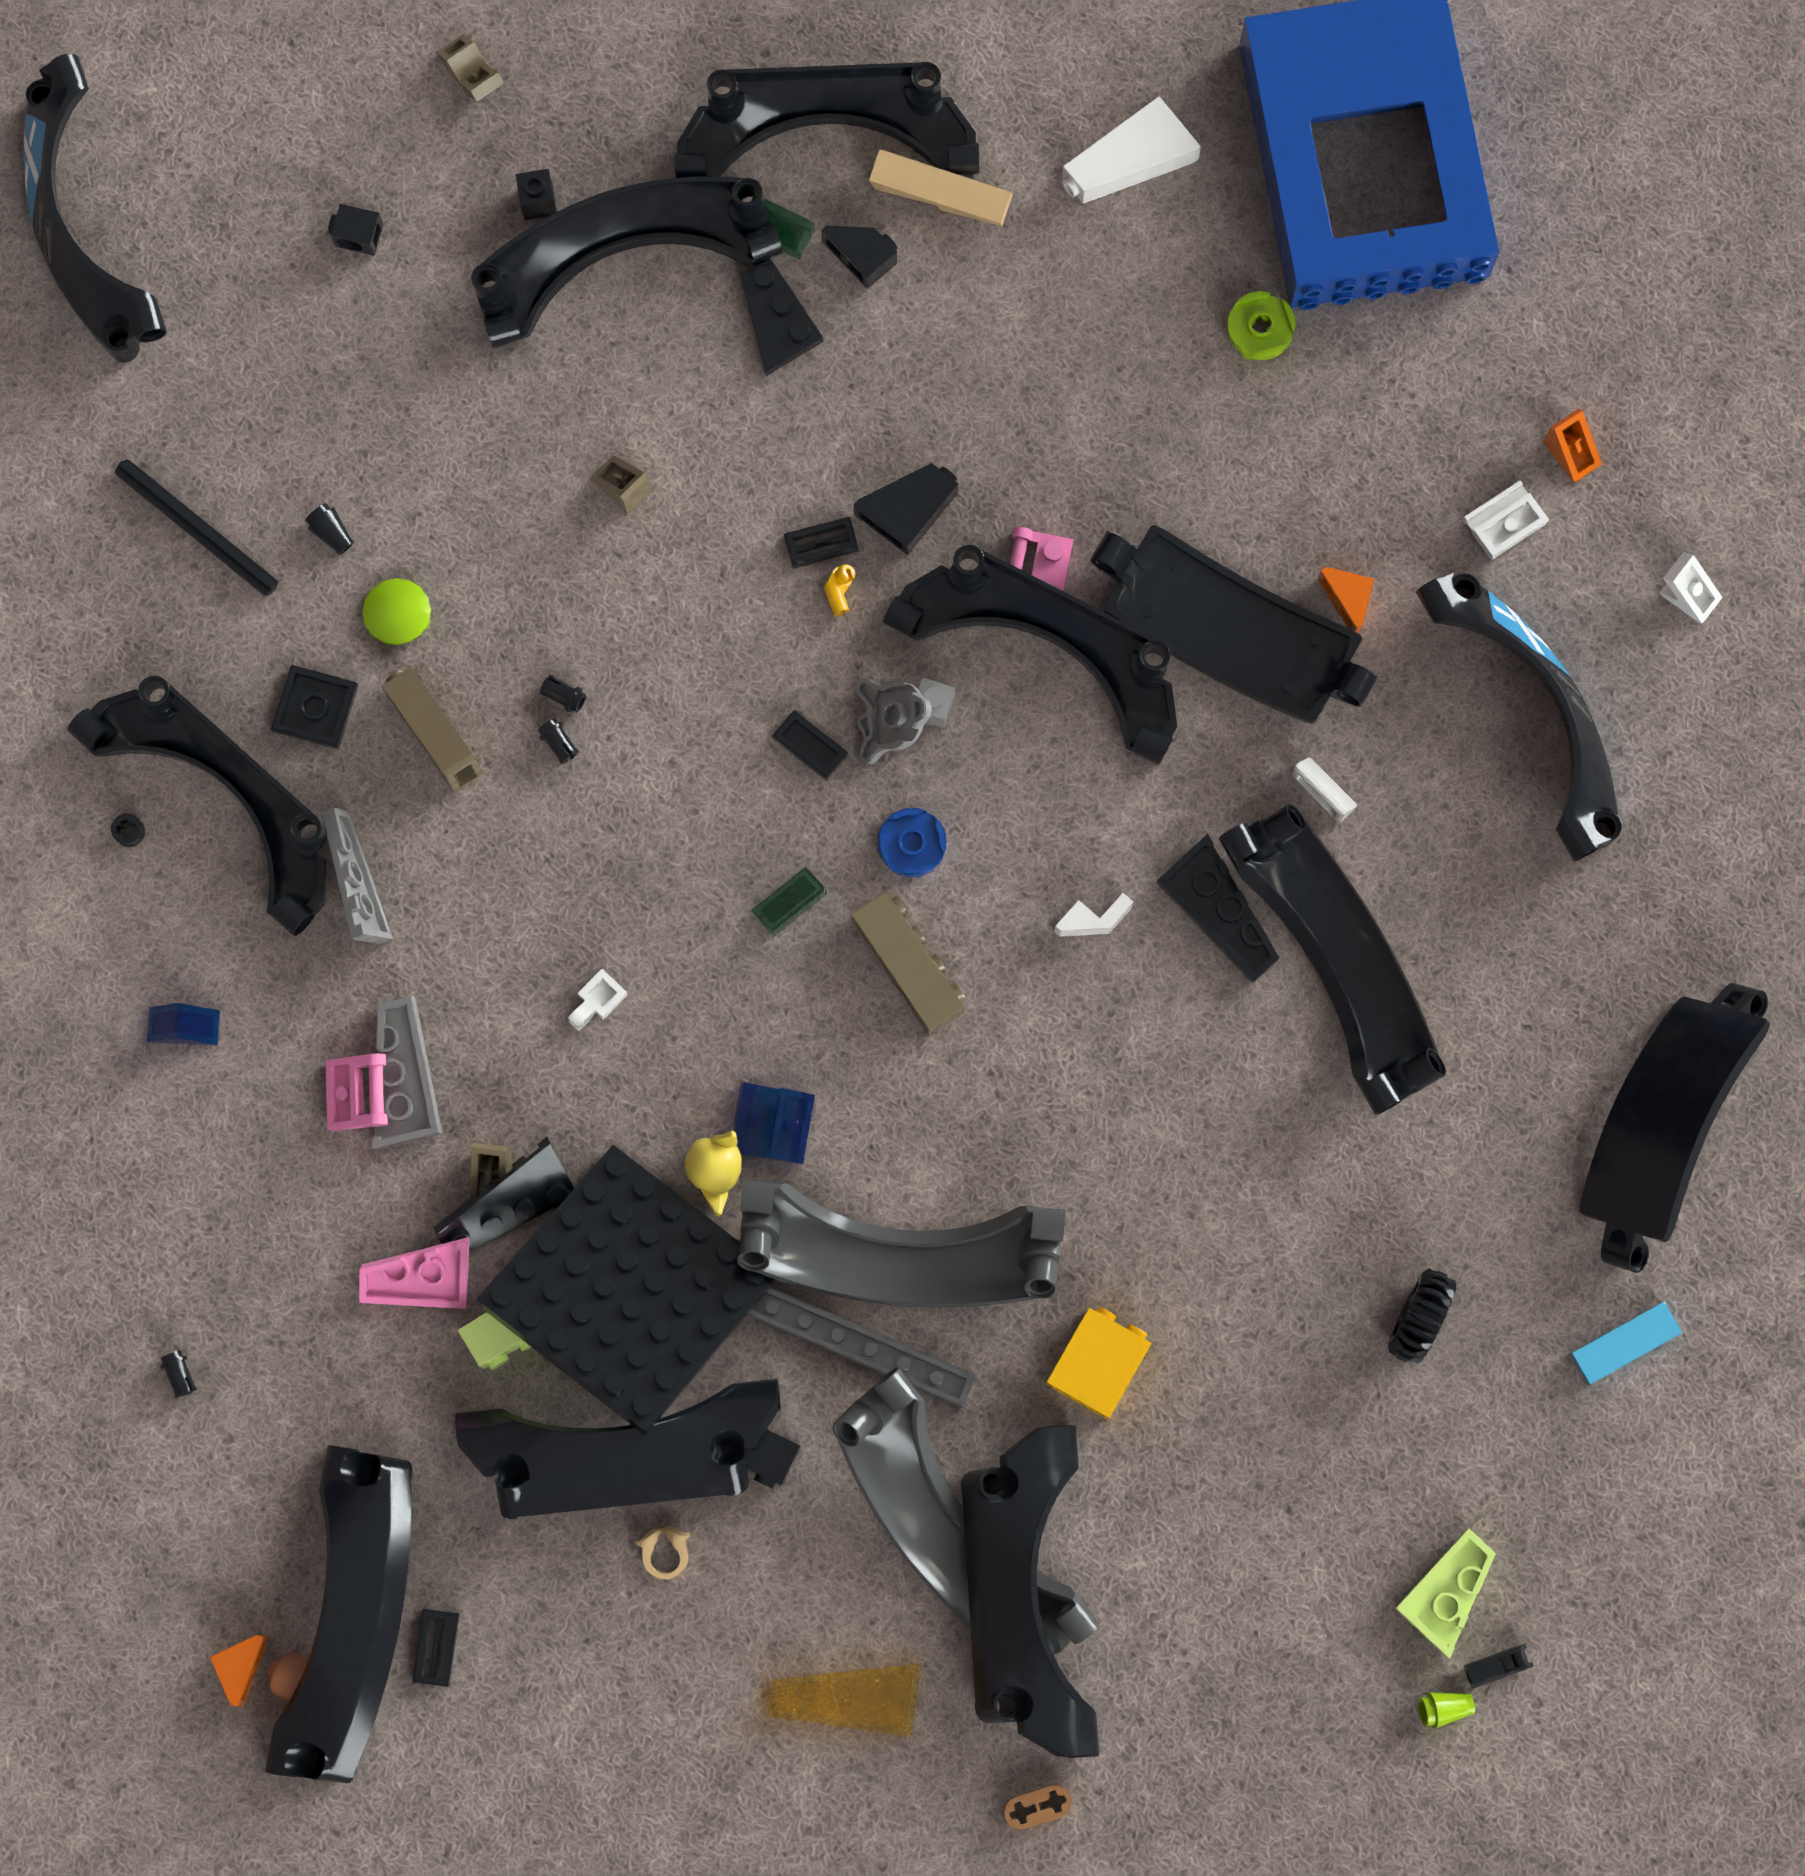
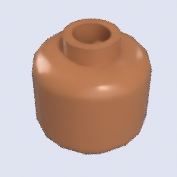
(286, 1674)

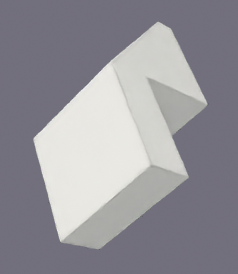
(1083, 921)

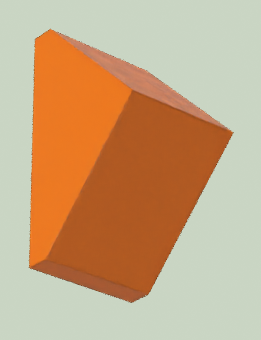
(1573, 445)
(1348, 594)
(238, 1667)

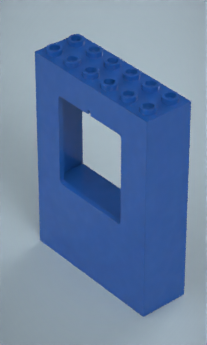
(1354, 64)

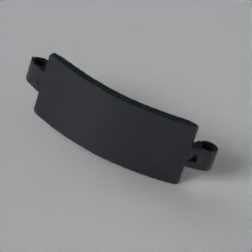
(1232, 626)
(1665, 1118)

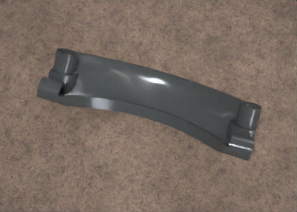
(957, 1267)
(899, 1476)

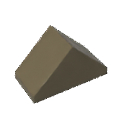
(622, 483)
(486, 1164)

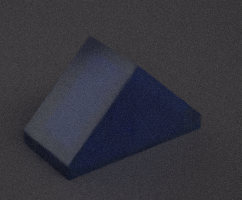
(183, 1025)

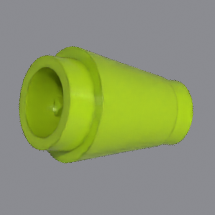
(1444, 1708)

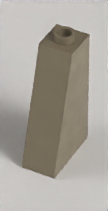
(432, 729)

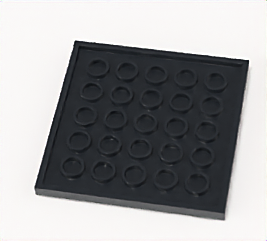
(626, 1289)

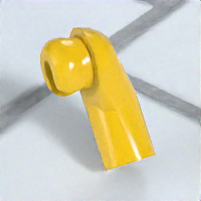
(837, 586)

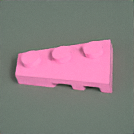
(419, 1278)

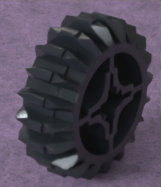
(1422, 1316)

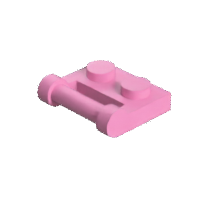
(1051, 555)
(346, 1092)

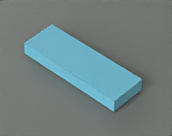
(1626, 1343)

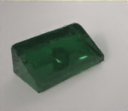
(791, 228)
(789, 902)

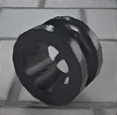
(121, 838)

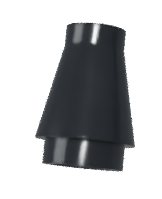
(328, 527)

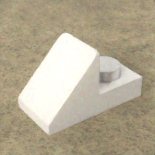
(1690, 588)

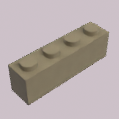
(908, 963)

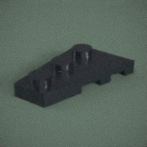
(777, 316)

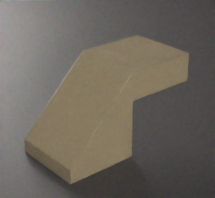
(469, 68)

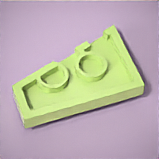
(1446, 1593)

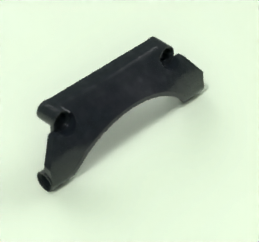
(788, 98)
(1013, 599)
(181, 732)
(579, 1469)
(1006, 1626)

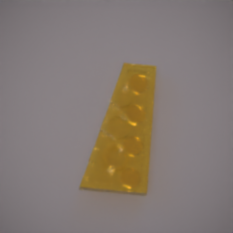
(855, 1699)

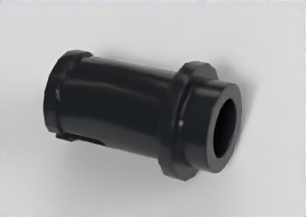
(564, 694)
(558, 740)
(178, 1373)

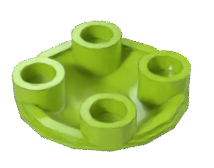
(396, 611)

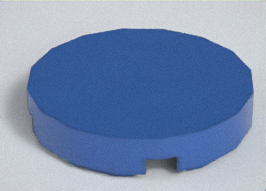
(909, 853)

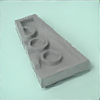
(357, 889)
(406, 1077)

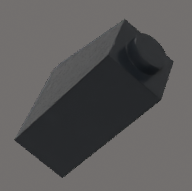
(908, 506)

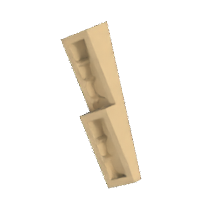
(940, 188)

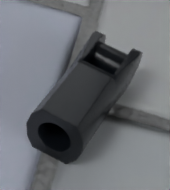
(1492, 1667)

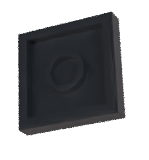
(314, 707)

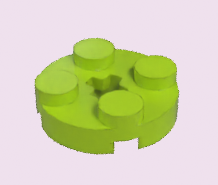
(1270, 309)

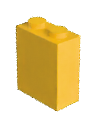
(1099, 1362)

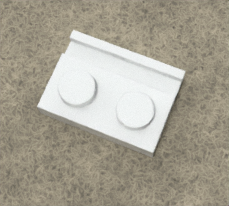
(1505, 520)

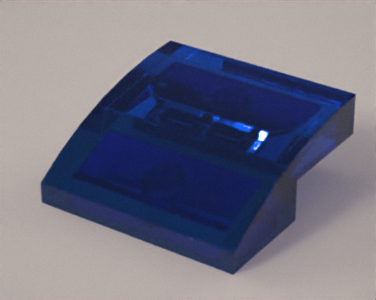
(773, 1122)

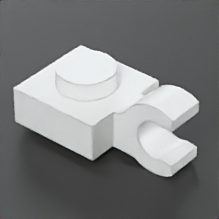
(600, 996)

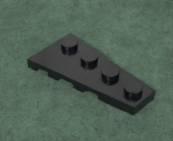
(1212, 900)
(519, 1196)

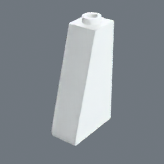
(1133, 152)

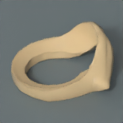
(677, 1539)

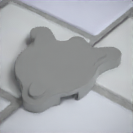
(892, 717)

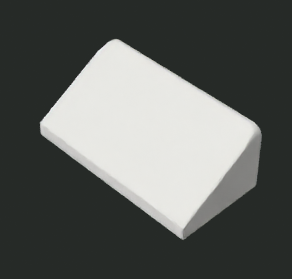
(1323, 789)

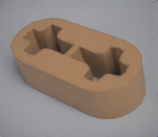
(1041, 1815)

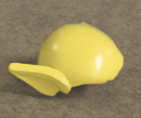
(714, 1168)

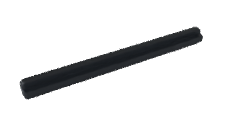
(196, 527)

